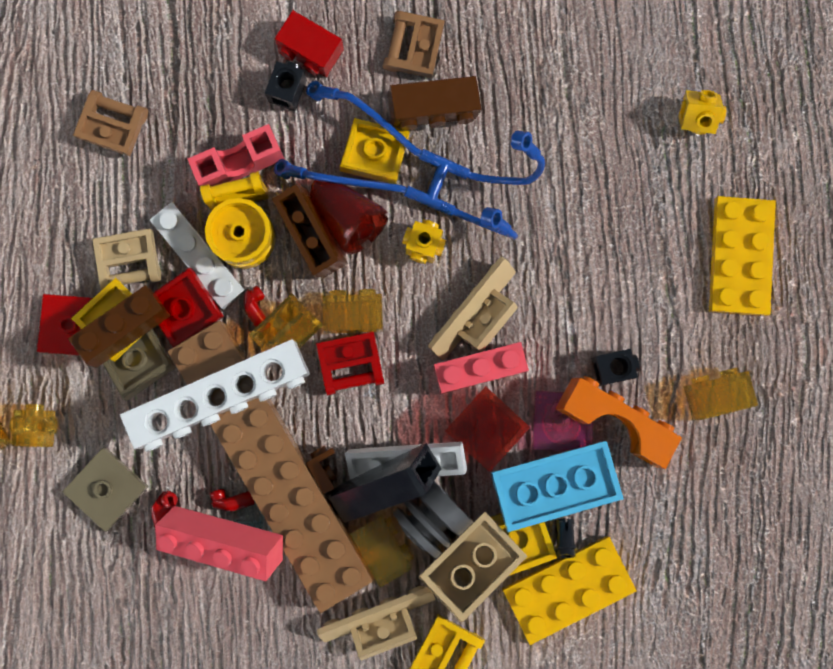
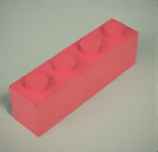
(219, 543)

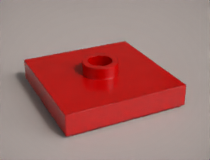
(189, 307)
(57, 324)

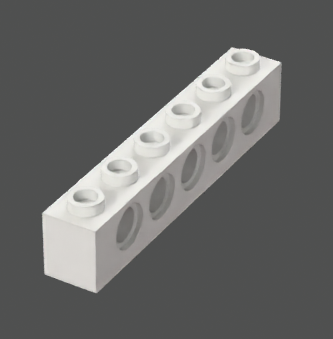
(141, 420)

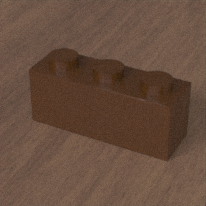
(434, 102)
(309, 231)
(119, 327)

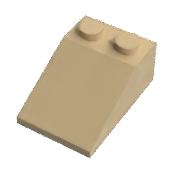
(472, 567)

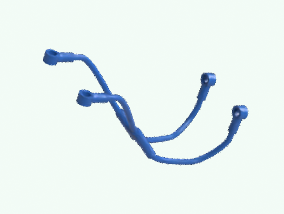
(490, 217)

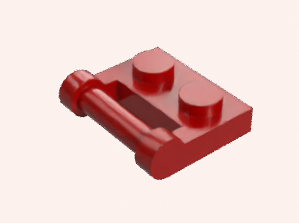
(349, 353)

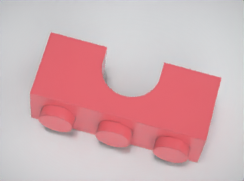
(253, 154)
(480, 368)

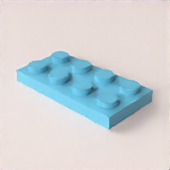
(556, 486)

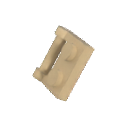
(124, 250)

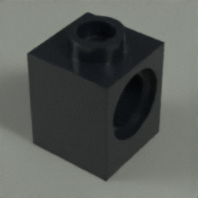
(289, 96)
(603, 372)

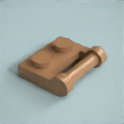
(423, 44)
(107, 131)

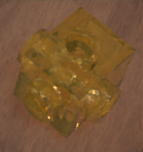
(33, 427)

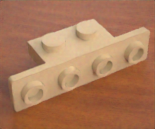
(479, 315)
(381, 626)

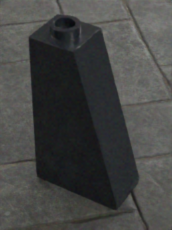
(386, 484)

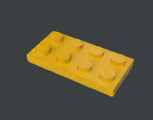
(742, 256)
(569, 590)

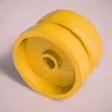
(223, 233)

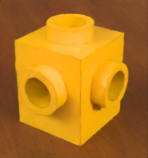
(701, 112)
(424, 252)

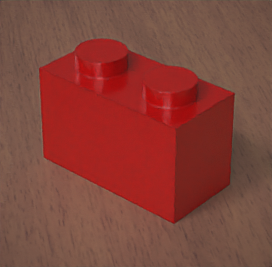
(309, 44)

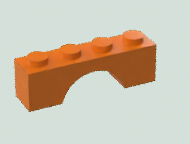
(649, 439)

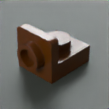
(323, 474)

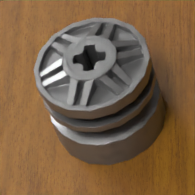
(432, 519)

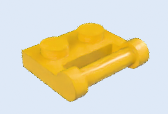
(247, 188)
(441, 643)

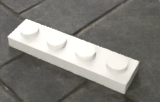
(197, 255)
(449, 456)

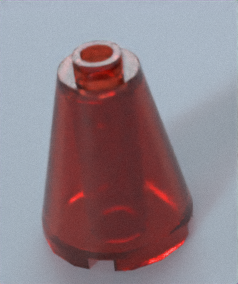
(348, 214)

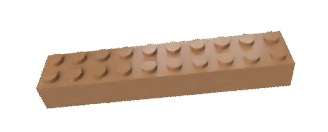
(278, 476)

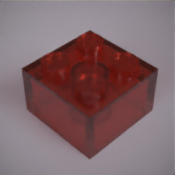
(487, 429)

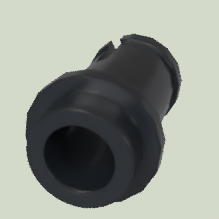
(565, 539)

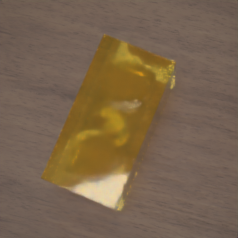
(352, 312)
(286, 322)
(720, 395)
(382, 550)

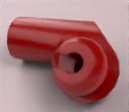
(251, 306)
(232, 503)
(163, 505)

